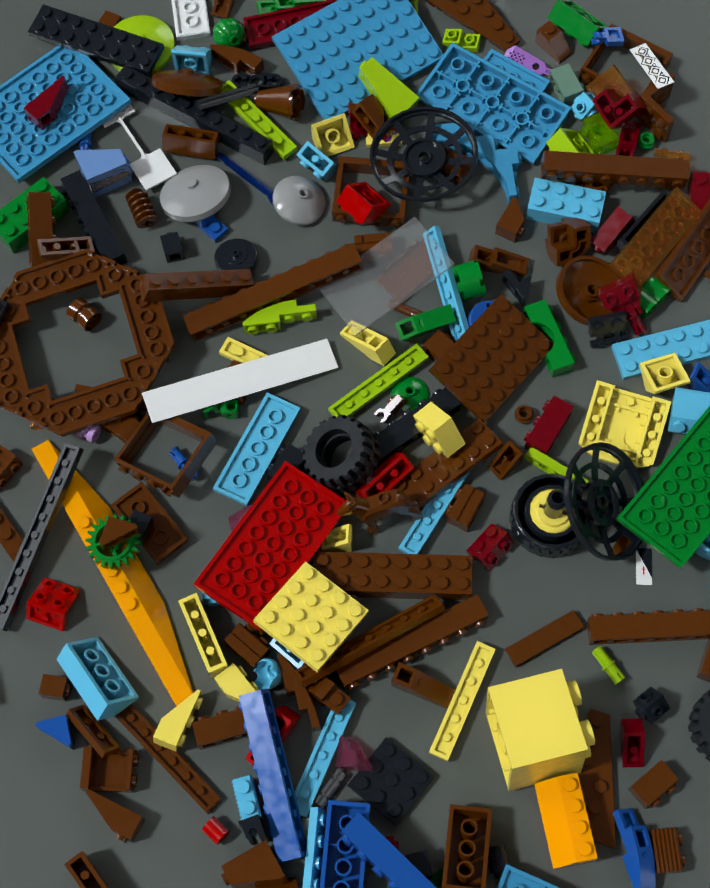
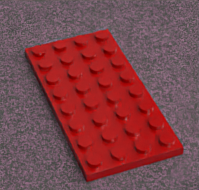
(270, 543)

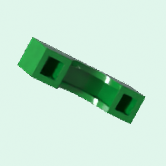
(559, 358)

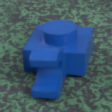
(611, 36)

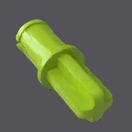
(608, 665)

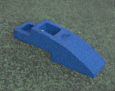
(639, 856)

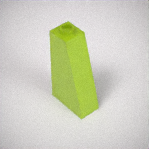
(386, 88)

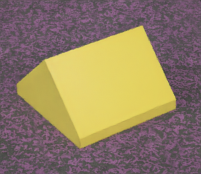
(332, 135)
(663, 373)

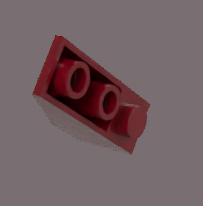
(46, 105)

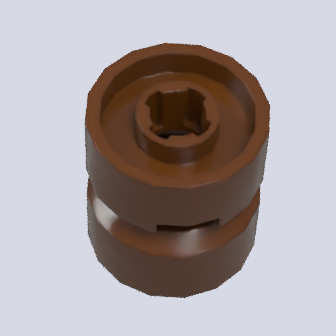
(83, 314)

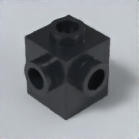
(651, 705)

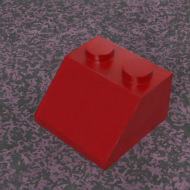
(362, 202)

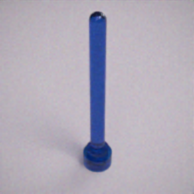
(246, 176)

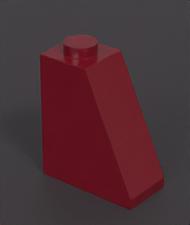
(611, 231)

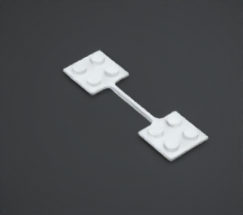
(150, 168)

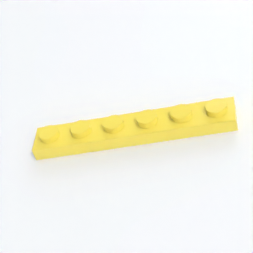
(462, 701)

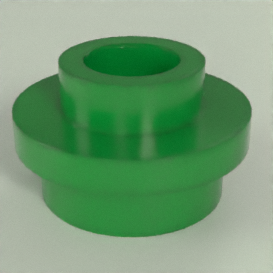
(646, 136)

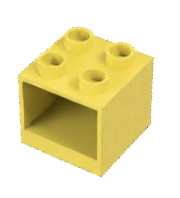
(538, 728)

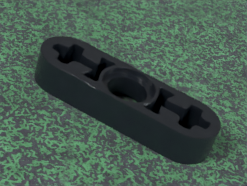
(270, 77)

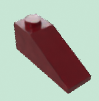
(699, 188)

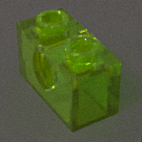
(600, 143)

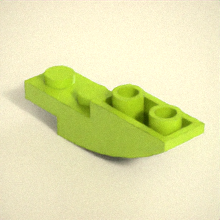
(271, 317)

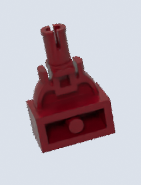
(624, 296)

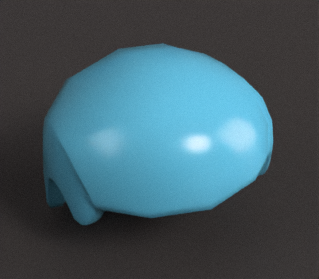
(268, 674)

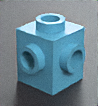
(583, 106)

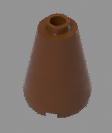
(283, 101)

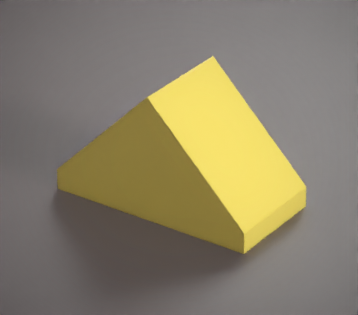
(339, 539)

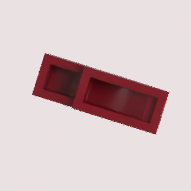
(628, 139)

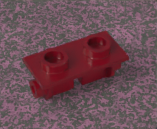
(356, 128)

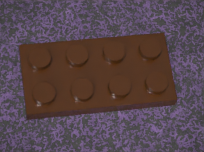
(165, 534)

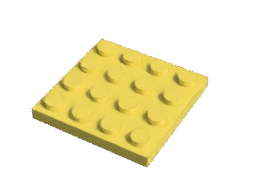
(311, 616)

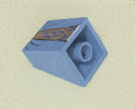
(104, 169)

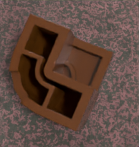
(567, 240)

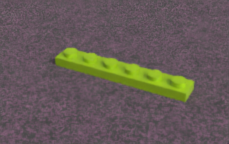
(261, 123)
(379, 382)

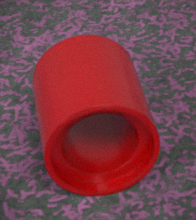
(215, 830)

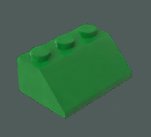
(575, 21)

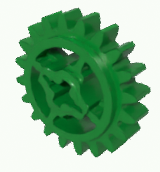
(118, 555)

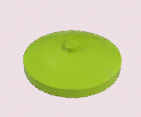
(153, 29)

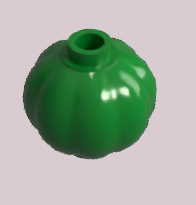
(228, 32)

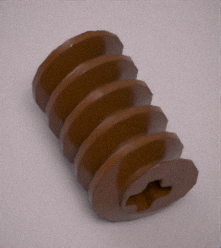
(141, 208)

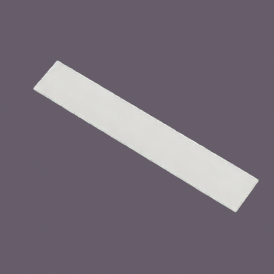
(239, 380)

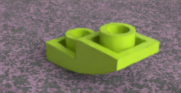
(467, 41)

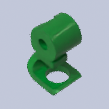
(228, 409)

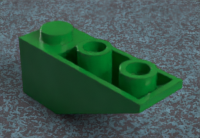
(425, 322)

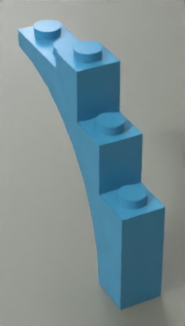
(500, 162)

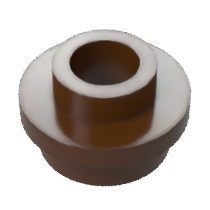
(523, 409)

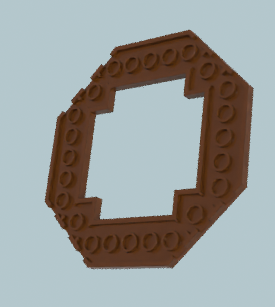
(102, 402)

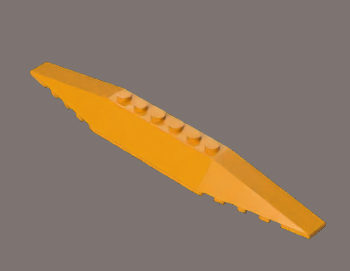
(129, 585)

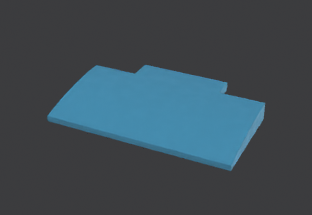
(496, 99)

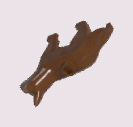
(379, 506)

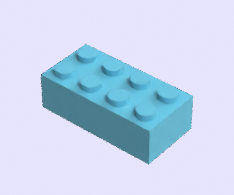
(560, 200)

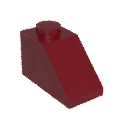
(632, 742)

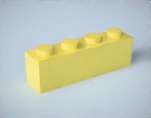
(203, 635)

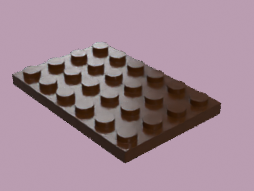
(491, 358)

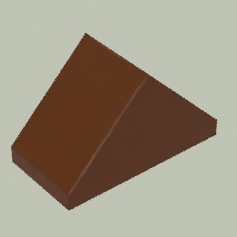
(506, 460)
(116, 532)

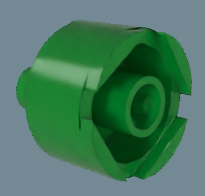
(469, 280)

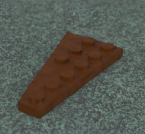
(480, 18)
(597, 781)

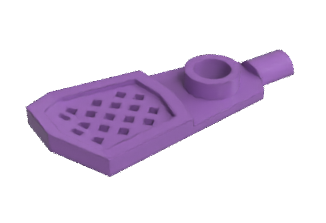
(529, 60)

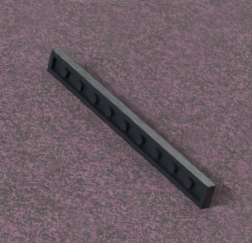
(37, 532)

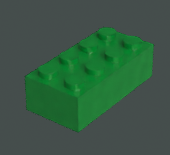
(14, 215)

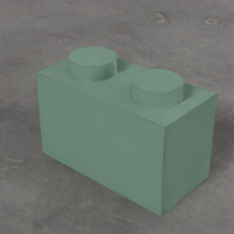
(565, 83)

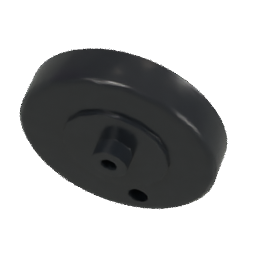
(236, 255)

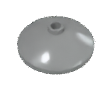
(295, 207)

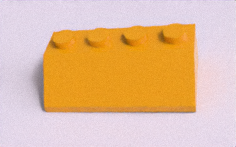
(565, 821)

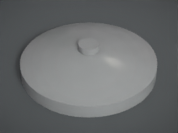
(195, 193)

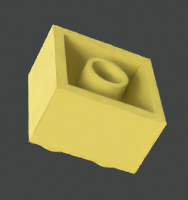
(438, 430)

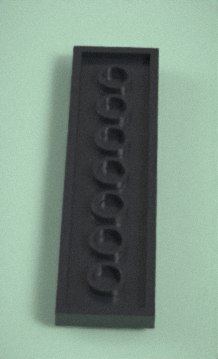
(96, 39)

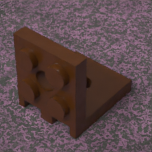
(654, 116)

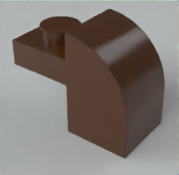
(328, 694)

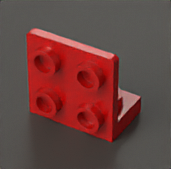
(51, 603)

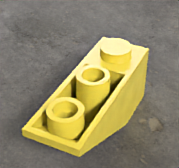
(234, 683)
(174, 724)

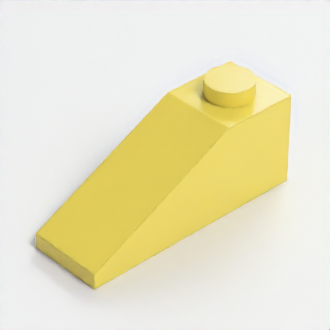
(371, 344)

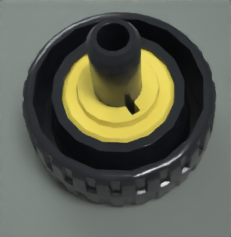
(541, 518)

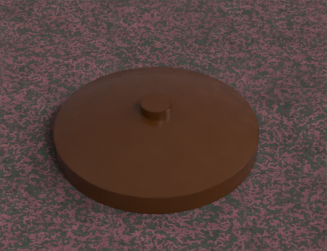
(187, 82)
(580, 285)

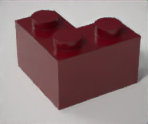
(615, 110)

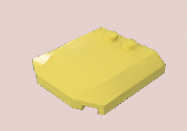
(626, 421)

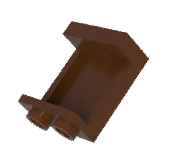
(109, 773)

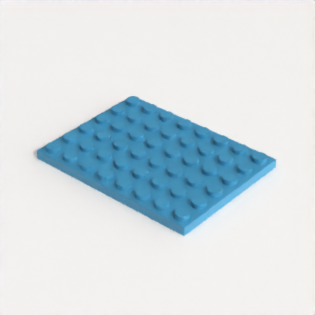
(335, 41)
(87, 105)

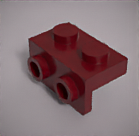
(490, 546)

